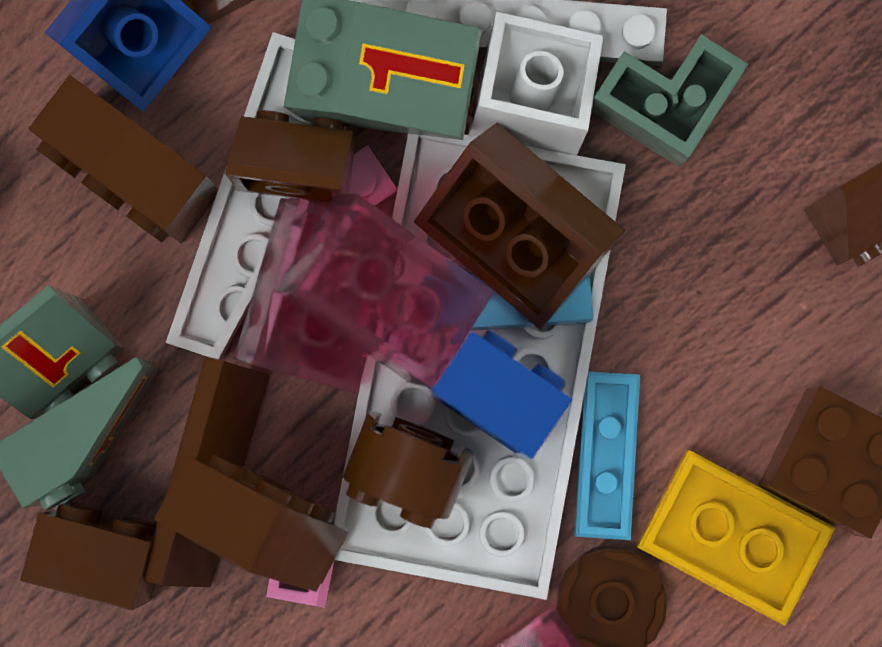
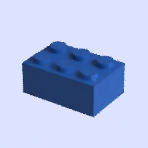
(501, 394)

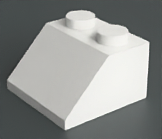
(537, 83)

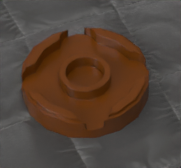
(612, 599)

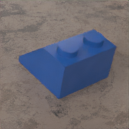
(130, 41)

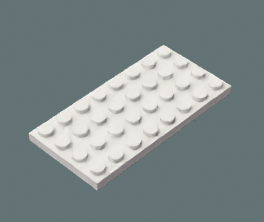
(508, 506)

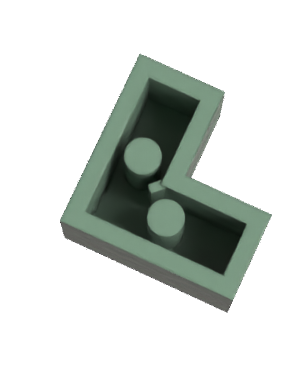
(664, 112)

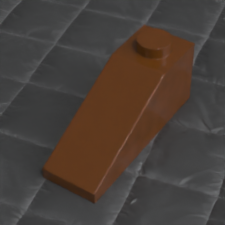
(851, 218)

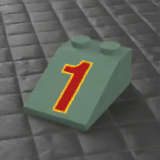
(382, 69)
(52, 351)
(70, 442)

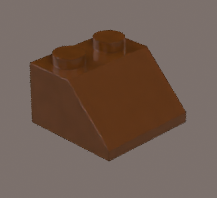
(291, 158)

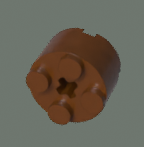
(406, 469)

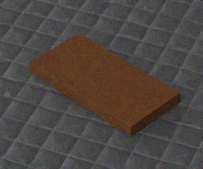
(217, 424)

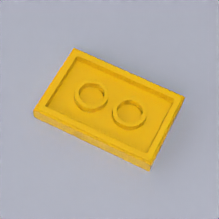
(735, 537)

